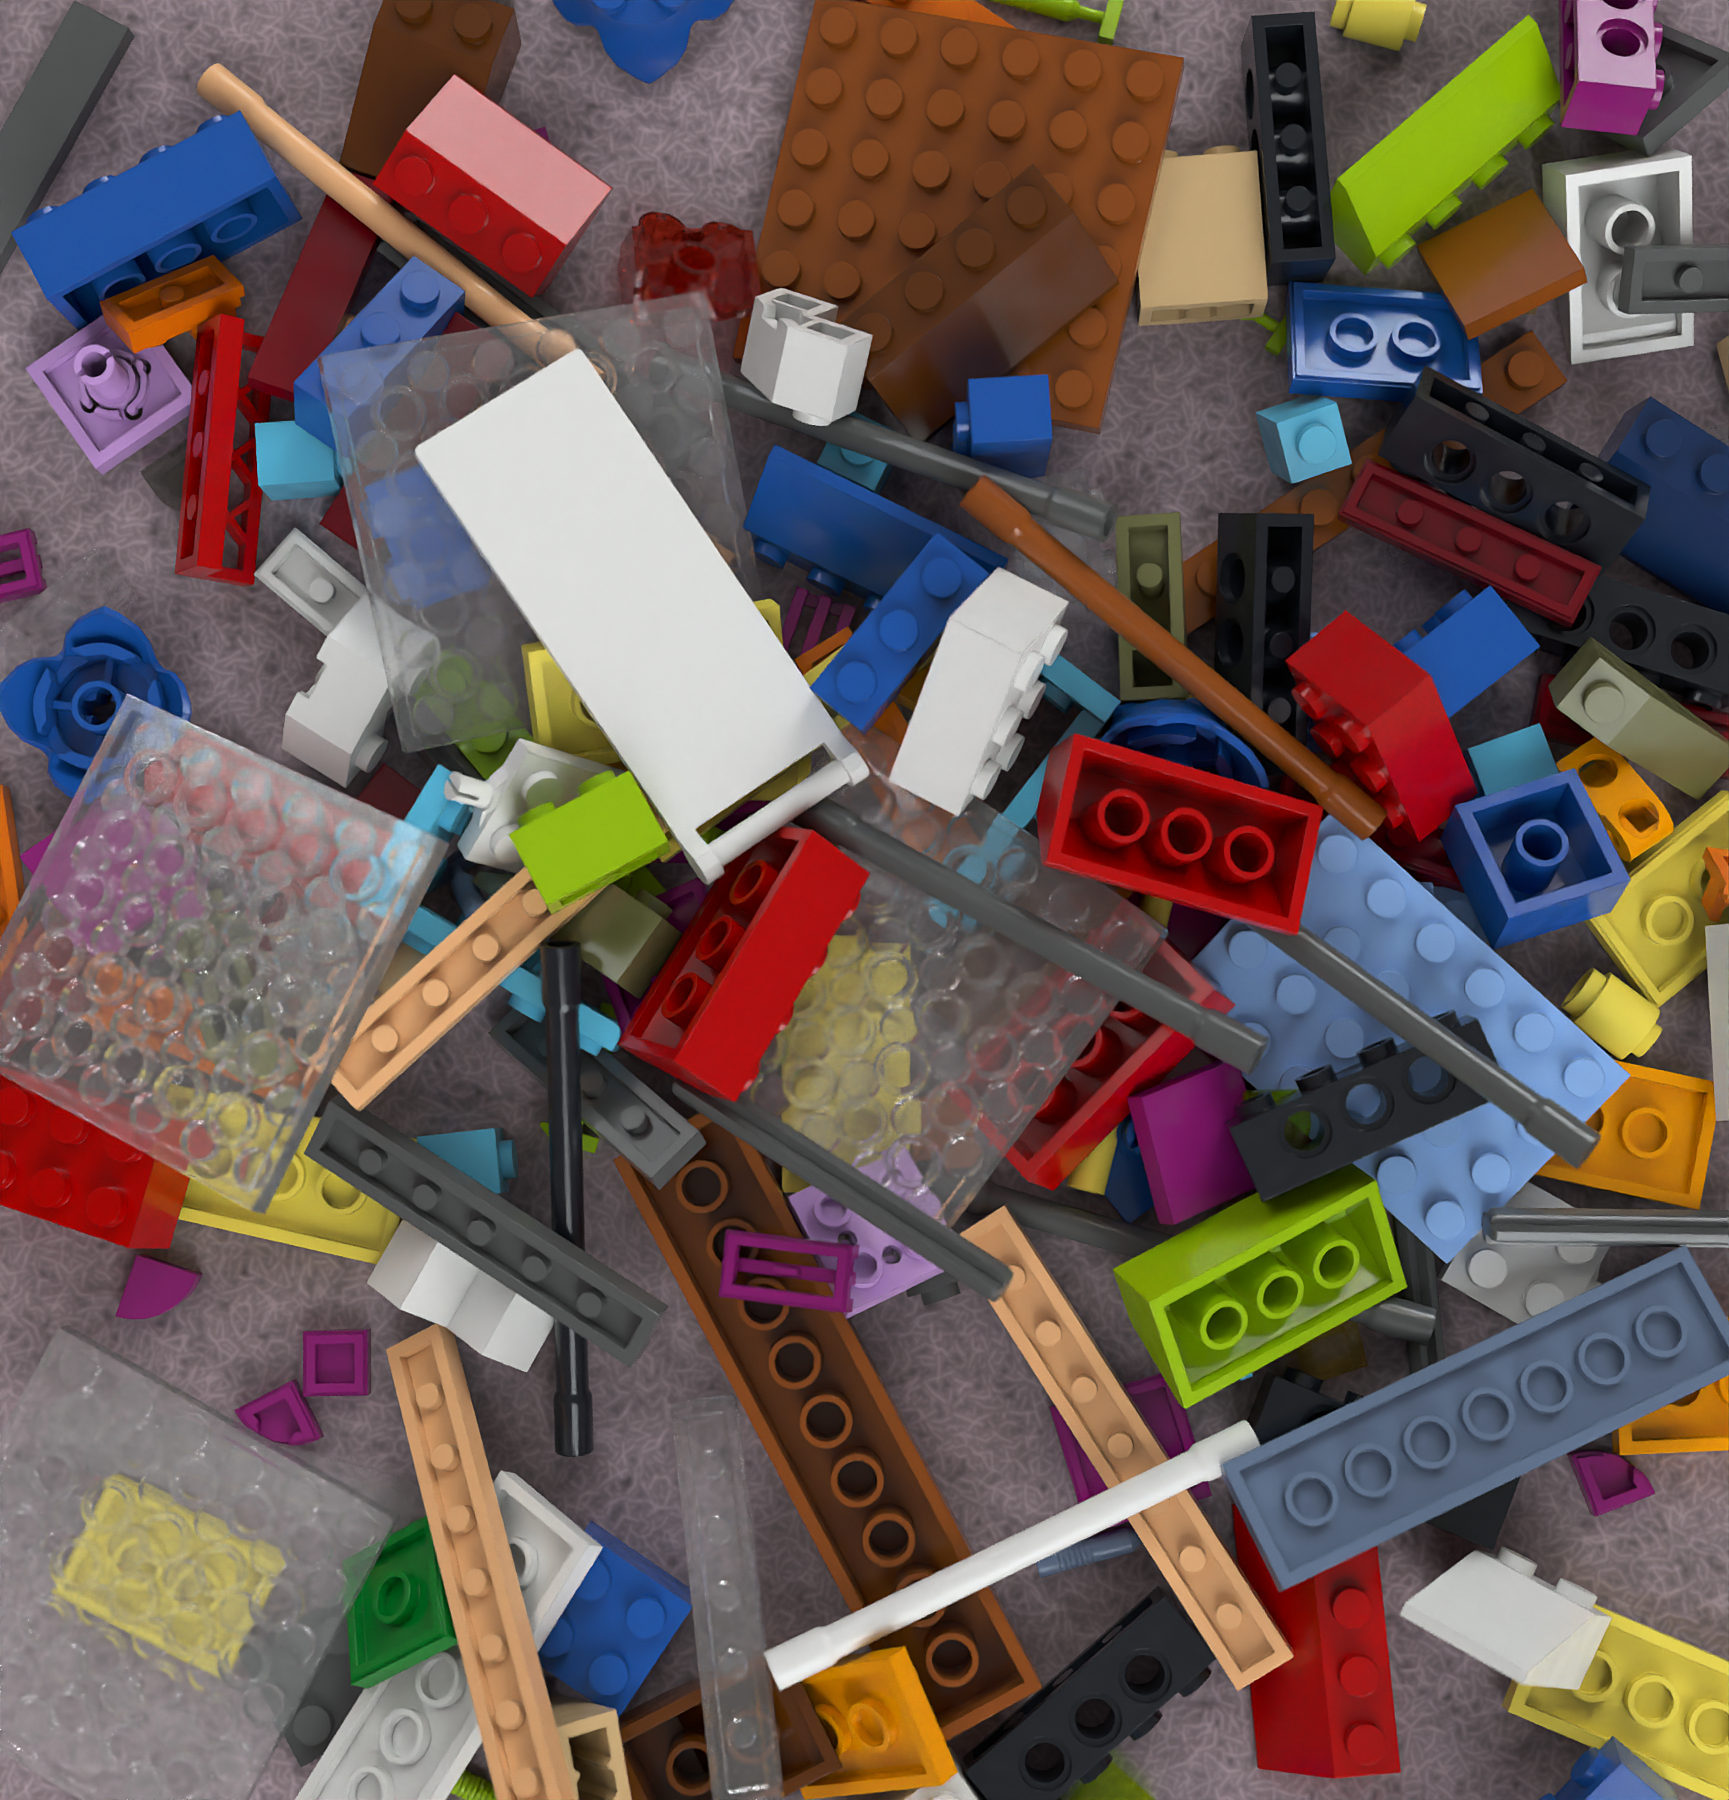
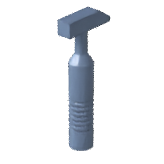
(465, 891)
(1090, 1550)

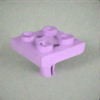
(103, 368)
(877, 1275)

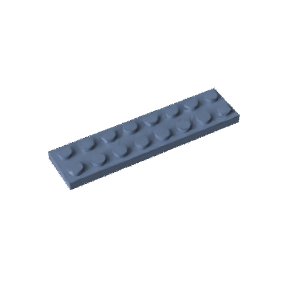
(1480, 1418)

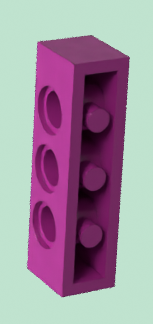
(1608, 64)

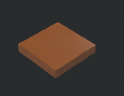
(1501, 264)

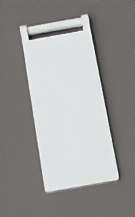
(636, 607)

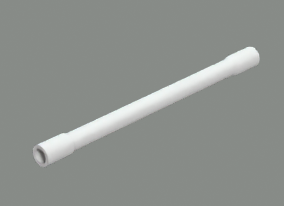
(825, 1645)

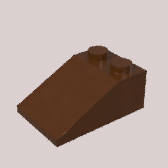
(412, 57)
(669, 1752)

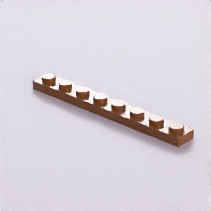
(1512, 378)

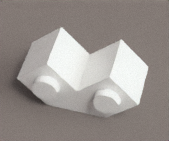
(804, 356)
(344, 713)
(448, 1290)

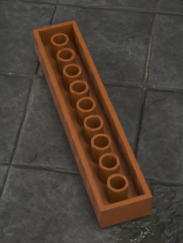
(831, 1428)

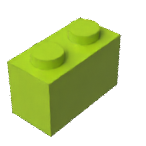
(588, 839)

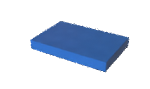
(1372, 341)

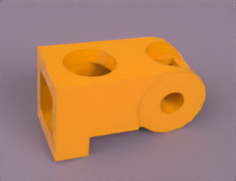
(1621, 798)

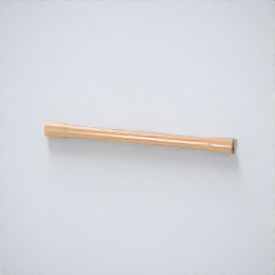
(231, 94)

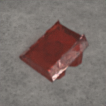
(670, 260)

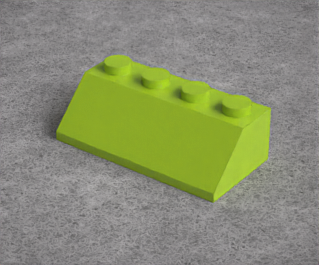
(1445, 148)
(1260, 1280)

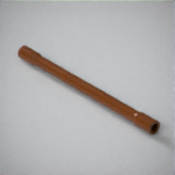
(1015, 526)

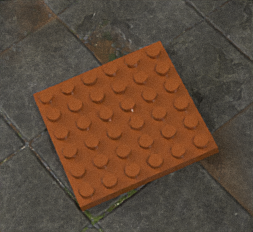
(926, 118)

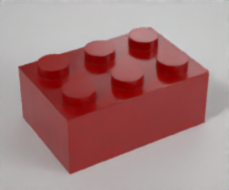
(1381, 724)
(83, 1175)

